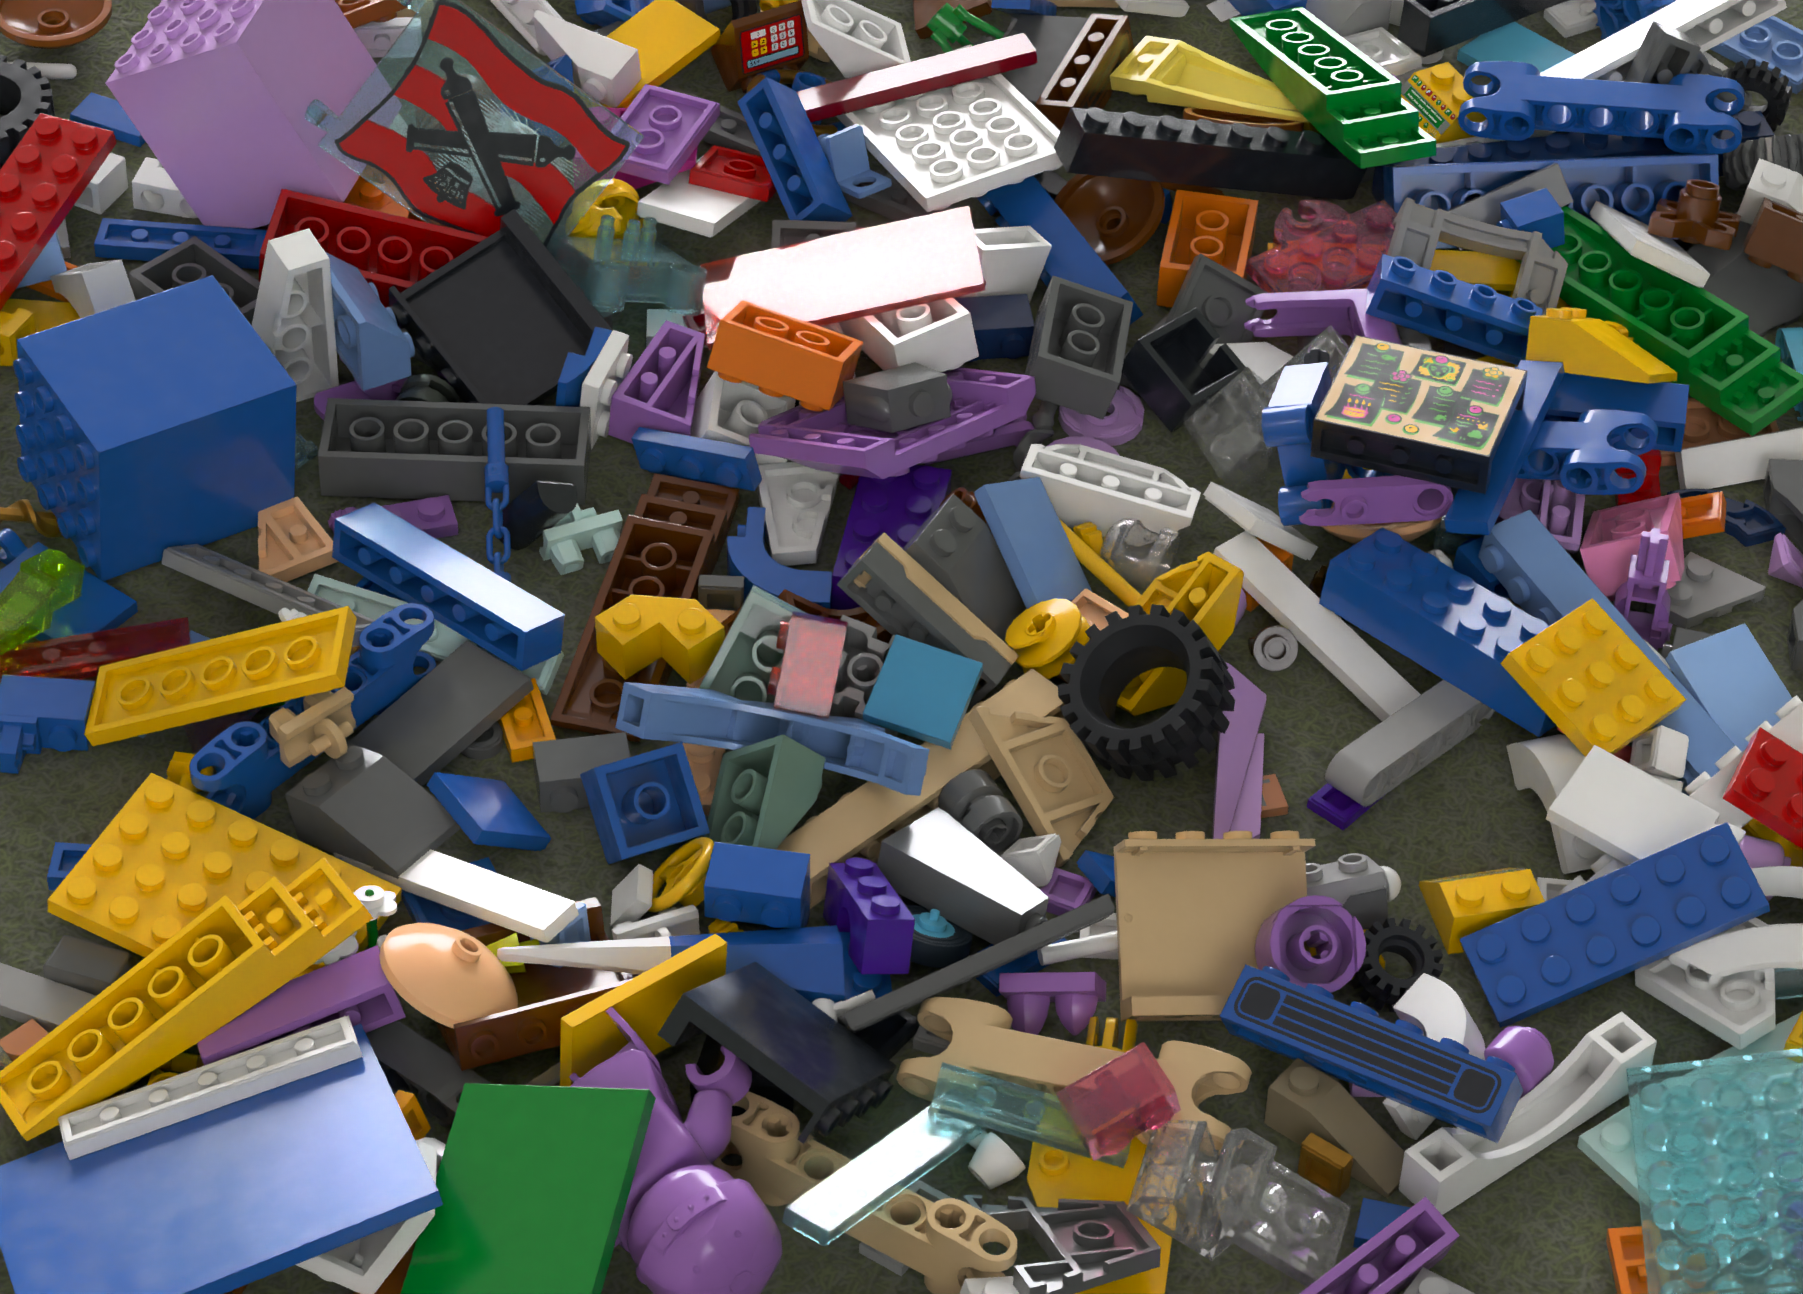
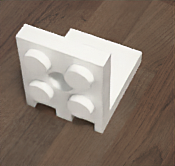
(370, 1260)

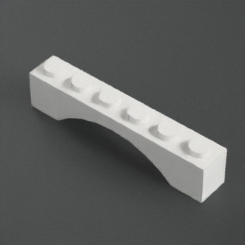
(1458, 1164)

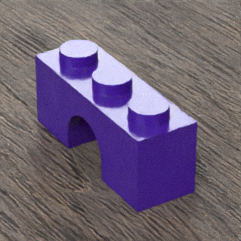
(870, 909)

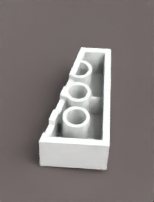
(297, 311)

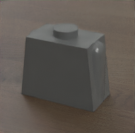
(897, 398)

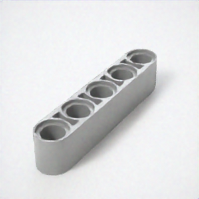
(1405, 743)

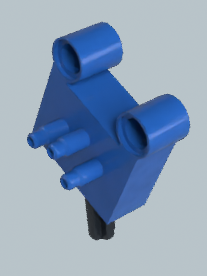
(1289, 427)

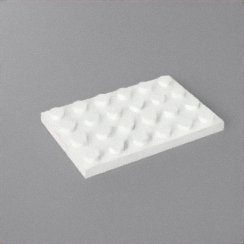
(959, 140)

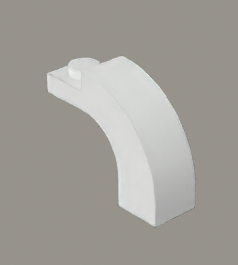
(1546, 768)
(1440, 1015)

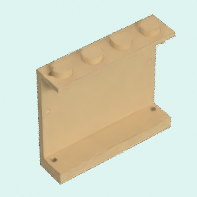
(1195, 914)

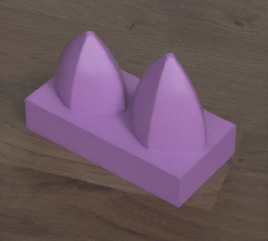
(1031, 994)

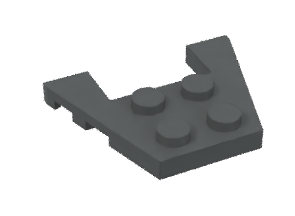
(1083, 1238)

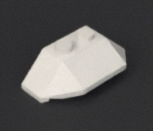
(1109, 487)

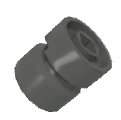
(982, 809)

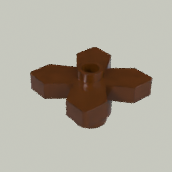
(1696, 217)

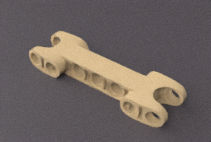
(985, 1044)
(933, 1238)

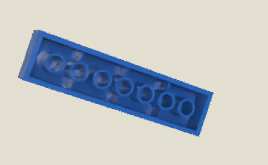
(1623, 183)

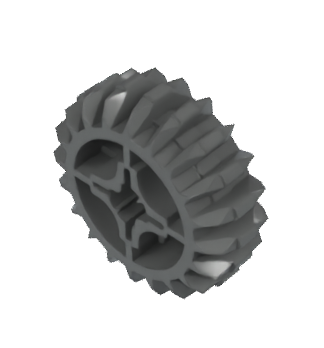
(1780, 150)

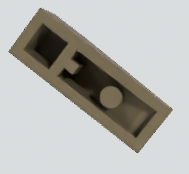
(1313, 1102)

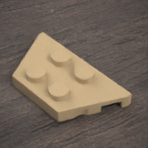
(1046, 773)

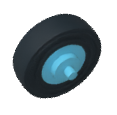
(936, 939)

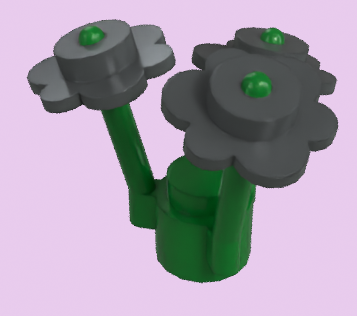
(949, 25)

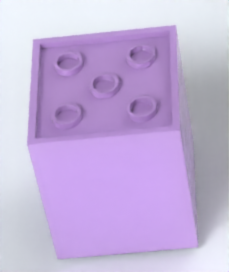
(227, 97)

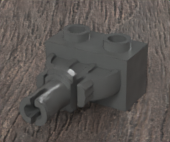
(1672, 53)

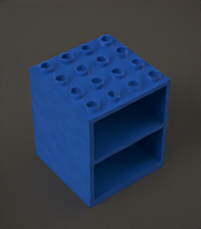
(155, 426)

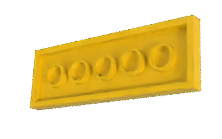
(221, 676)

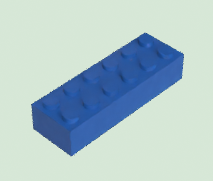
(1436, 620)

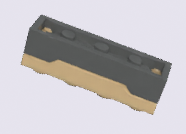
(918, 607)

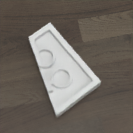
(796, 510)

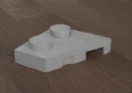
(1707, 592)

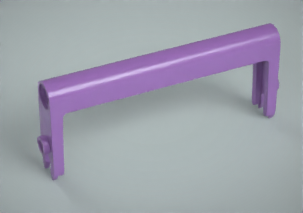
(1355, 499)

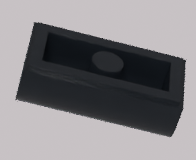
(537, 510)

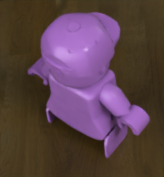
(684, 1217)

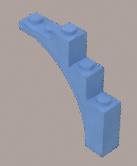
(731, 723)

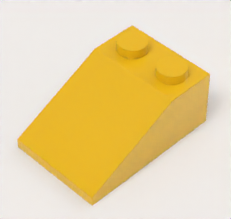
(1591, 348)

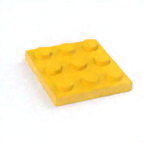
(1593, 680)

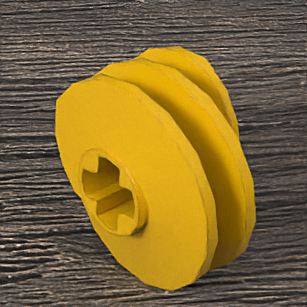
(1046, 635)

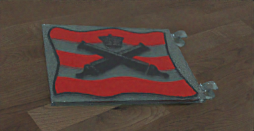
(474, 127)

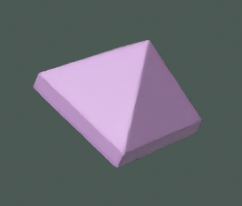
(1786, 561)

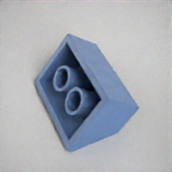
(366, 330)

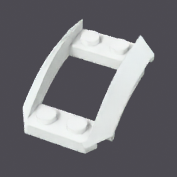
(1755, 946)

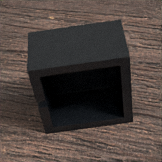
(1168, 371)

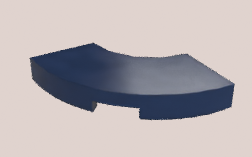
(1744, 521)

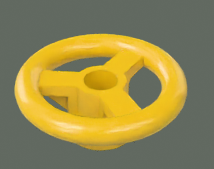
(683, 877)

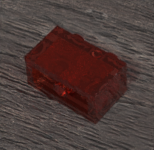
(809, 664)

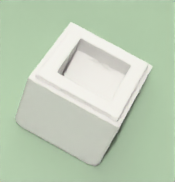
(1661, 752)
(1034, 857)

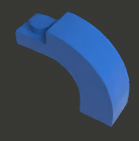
(749, 559)

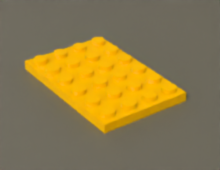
(175, 858)

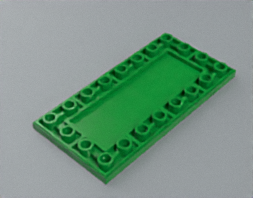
(531, 1190)

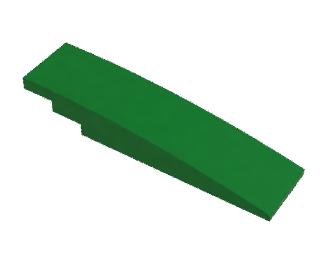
(1335, 87)
(1679, 325)

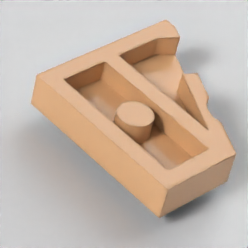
(292, 541)

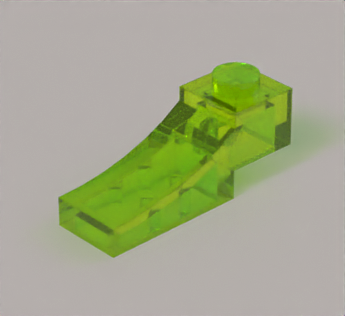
(36, 591)

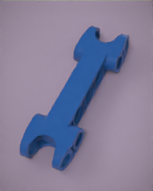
(1679, 113)
(1582, 453)
(377, 675)

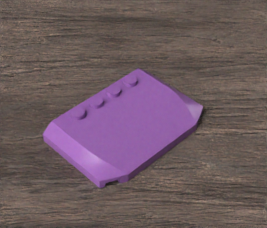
(827, 443)

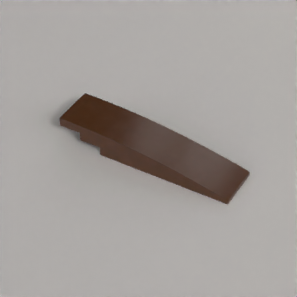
(660, 554)

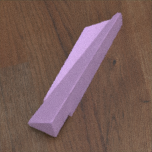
(1240, 762)

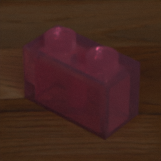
(1119, 1102)

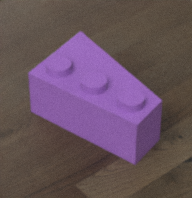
(661, 385)

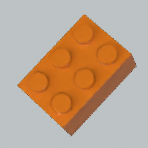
(1208, 226)
(784, 355)

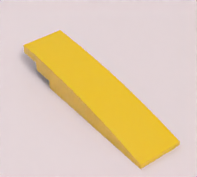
(181, 995)

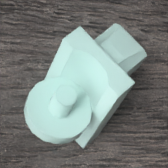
(579, 532)

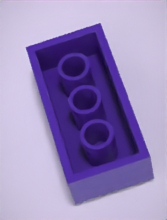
(889, 506)

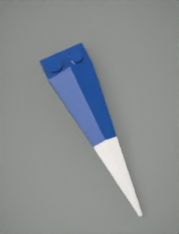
(805, 958)

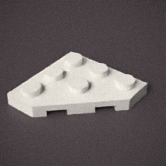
(1734, 1010)

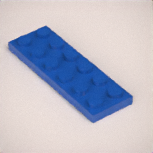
(1614, 925)

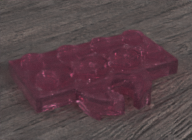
(1327, 252)

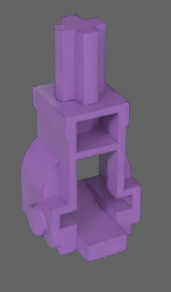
(1648, 584)

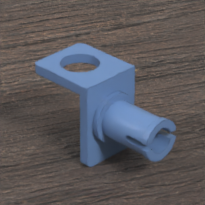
(850, 162)

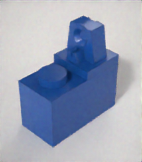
(41, 715)

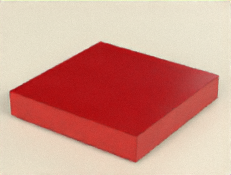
(733, 173)

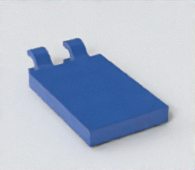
(96, 610)

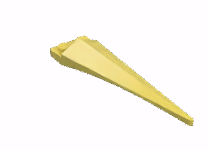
(1188, 77)

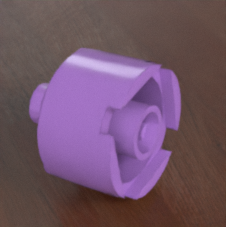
(1323, 925)

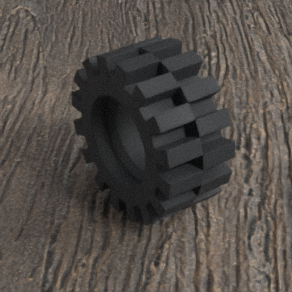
(1768, 85)
(1404, 943)

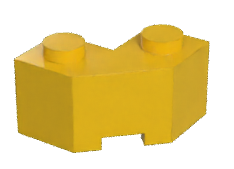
(656, 627)

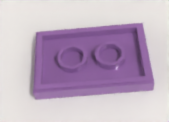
(671, 131)

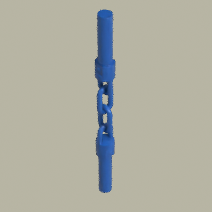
(497, 482)

